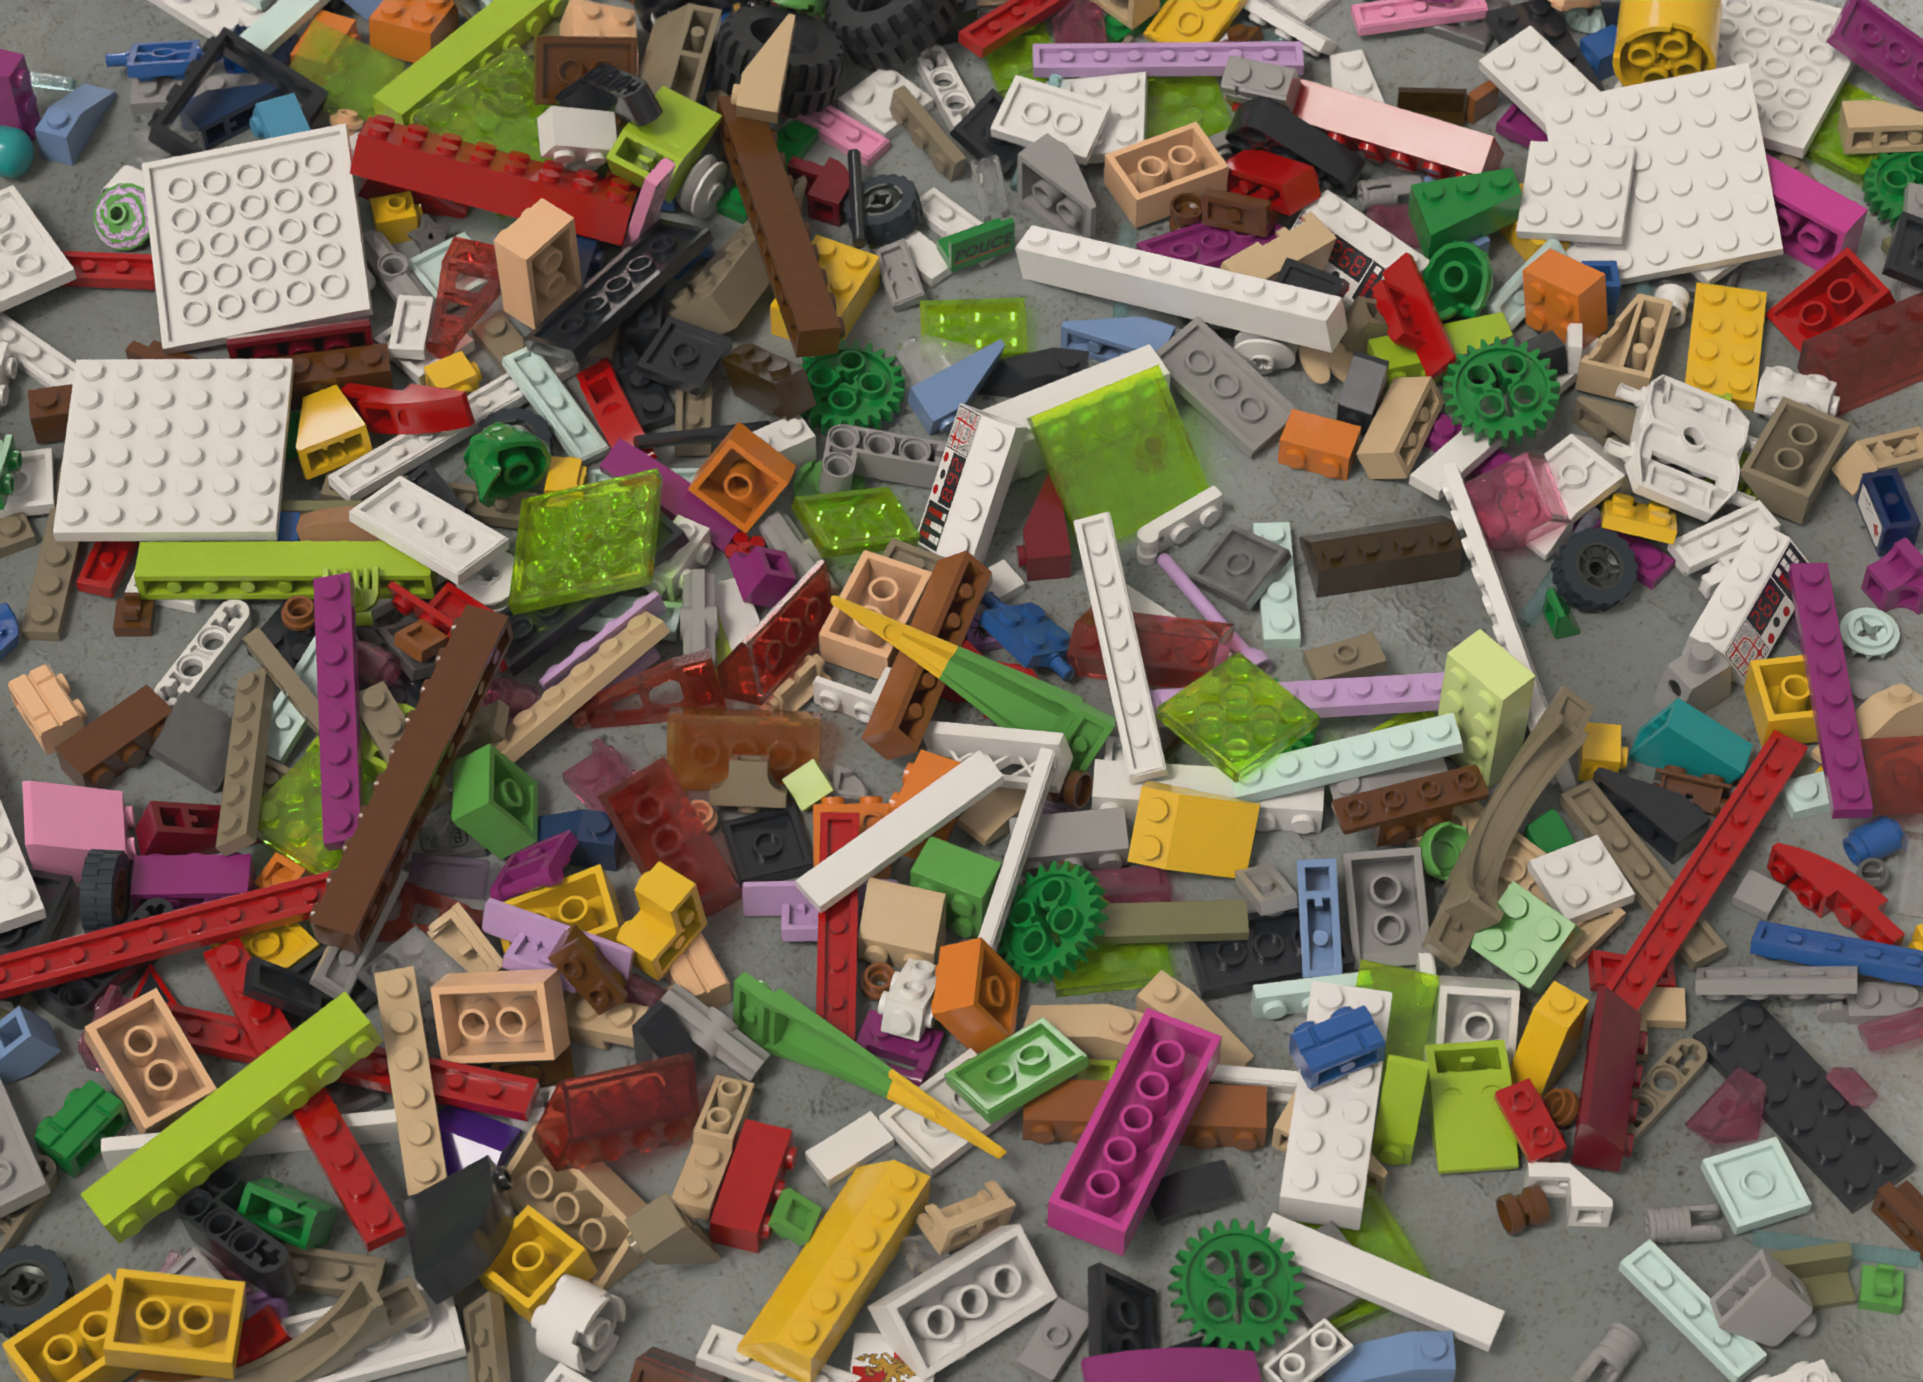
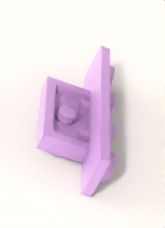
(651, 603)
(785, 900)
(536, 936)

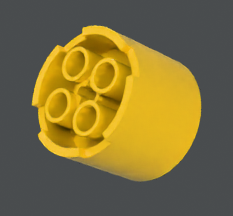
(1665, 39)

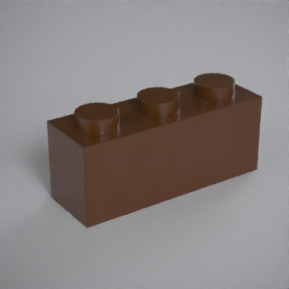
(114, 740)

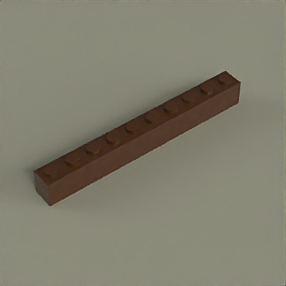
(781, 233)
(312, 373)
(411, 780)

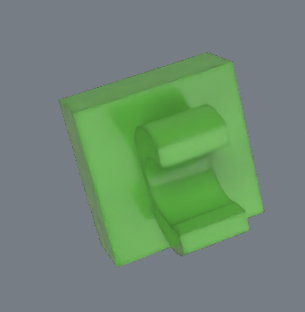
(794, 1217)
(1880, 1288)

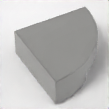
(847, 785)

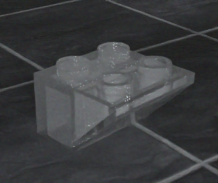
(428, 960)

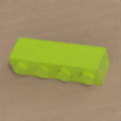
(1461, 333)

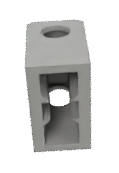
(1697, 678)
(1764, 1302)

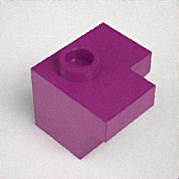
(762, 575)
(1896, 579)

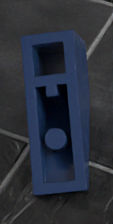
(224, 111)
(596, 836)

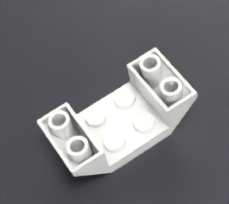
(1583, 480)
(1300, 1354)

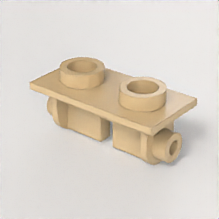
(797, 687)

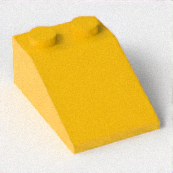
(1192, 830)
(581, 900)

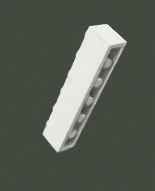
(1289, 812)

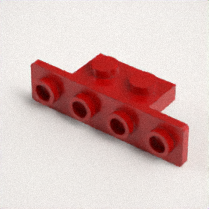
(1413, 316)
(440, 611)

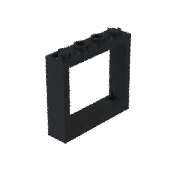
(250, 58)

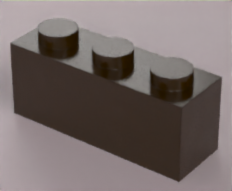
(769, 381)

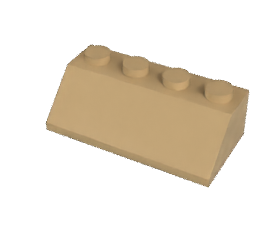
(582, 1203)

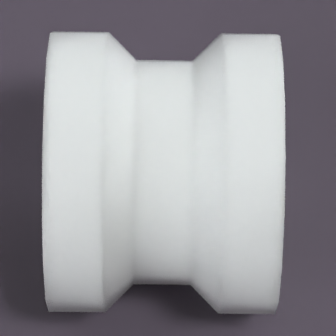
(1680, 302)

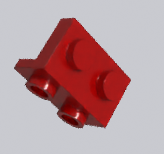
(1531, 1122)

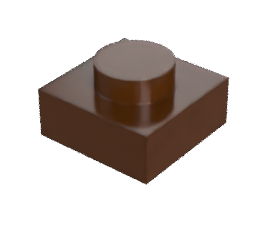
(1243, 33)

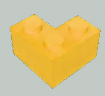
(666, 922)

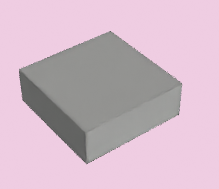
(1758, 895)

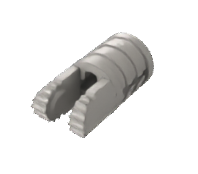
(1385, 191)
(1674, 1224)
(1610, 1354)

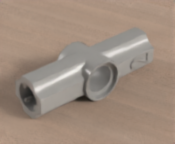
(390, 267)
(783, 535)
(699, 614)
(715, 1033)

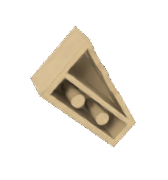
(1306, 243)
(1628, 350)

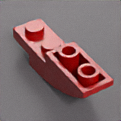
(611, 404)
(410, 411)
(1830, 887)

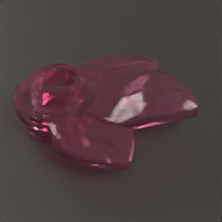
(1395, 221)

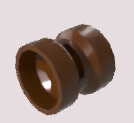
(1185, 211)
(1075, 790)
(1523, 1209)

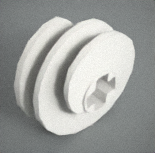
(703, 187)
(1264, 352)
(491, 583)

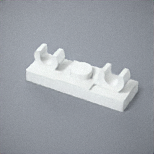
(1718, 538)

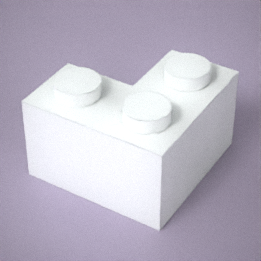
(576, 136)

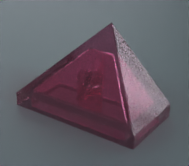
(1731, 1111)

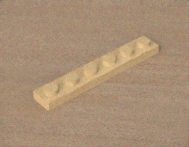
(581, 685)
(410, 1079)

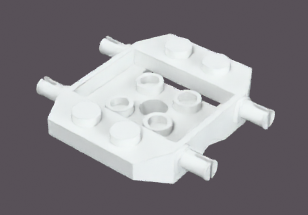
(1662, 418)

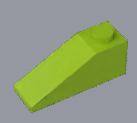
(1399, 1110)

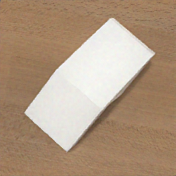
(1584, 1200)

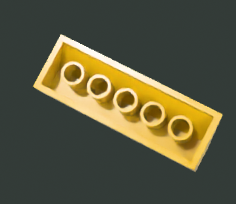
(837, 1269)

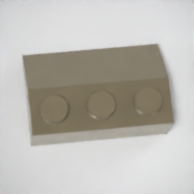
(1794, 458)

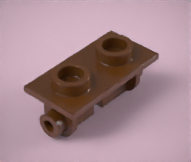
(1705, 790)

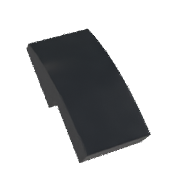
(1192, 1190)

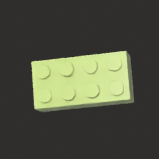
(1490, 704)

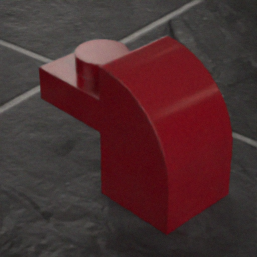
(825, 188)

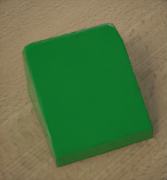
(1559, 616)
(1548, 832)

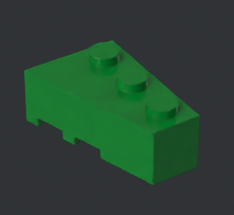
(1463, 207)

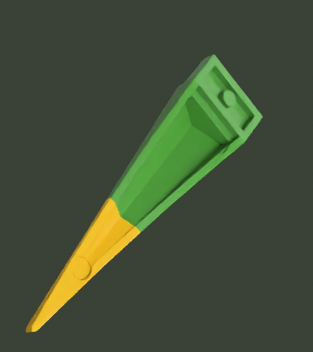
(995, 689)
(798, 1034)

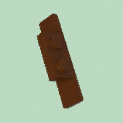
(1409, 807)

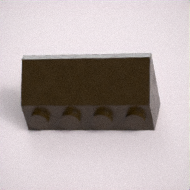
(1382, 555)

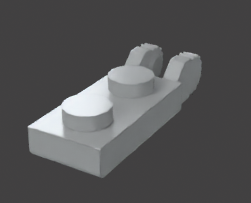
(1871, 1003)

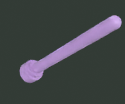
(1209, 612)

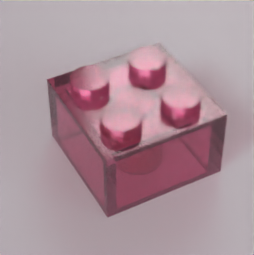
(1517, 502)

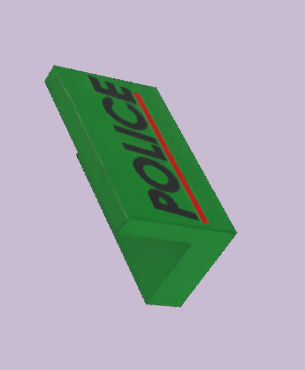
(977, 243)

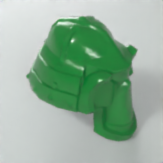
(1459, 280)
(505, 461)

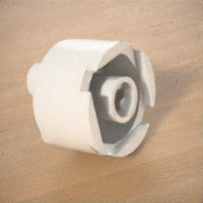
(578, 1324)

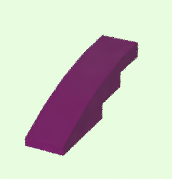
(675, 496)
(1173, 1365)

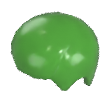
(1441, 848)

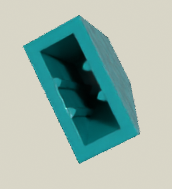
(1693, 742)

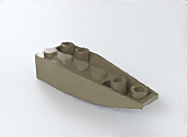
(682, 50)
(728, 283)

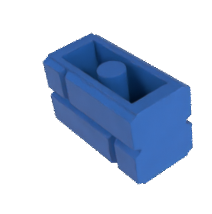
(1336, 1045)

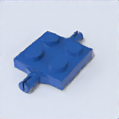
(157, 59)
(1027, 634)

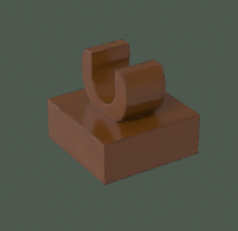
(134, 616)

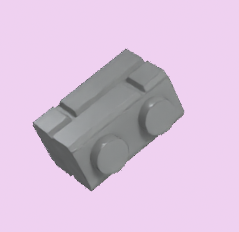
(1250, 79)

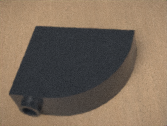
(459, 1227)

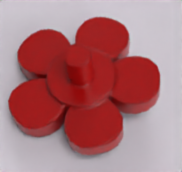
(741, 544)

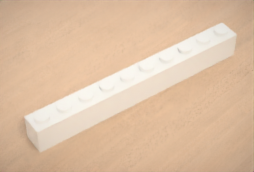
(1182, 288)

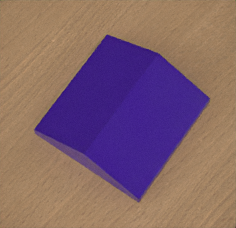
(472, 1136)

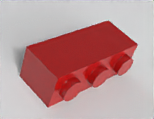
(1273, 178)
(752, 1186)

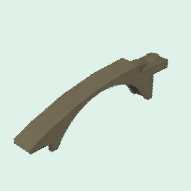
(1473, 882)
(350, 1326)

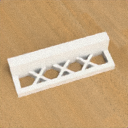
(1001, 747)

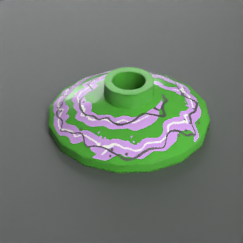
(132, 228)

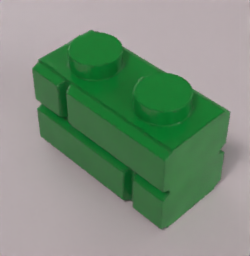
(77, 1128)
(288, 1213)

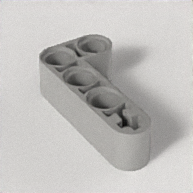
(879, 456)

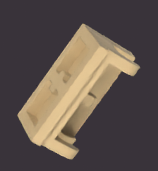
(464, 941)
(967, 1219)

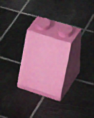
(70, 821)

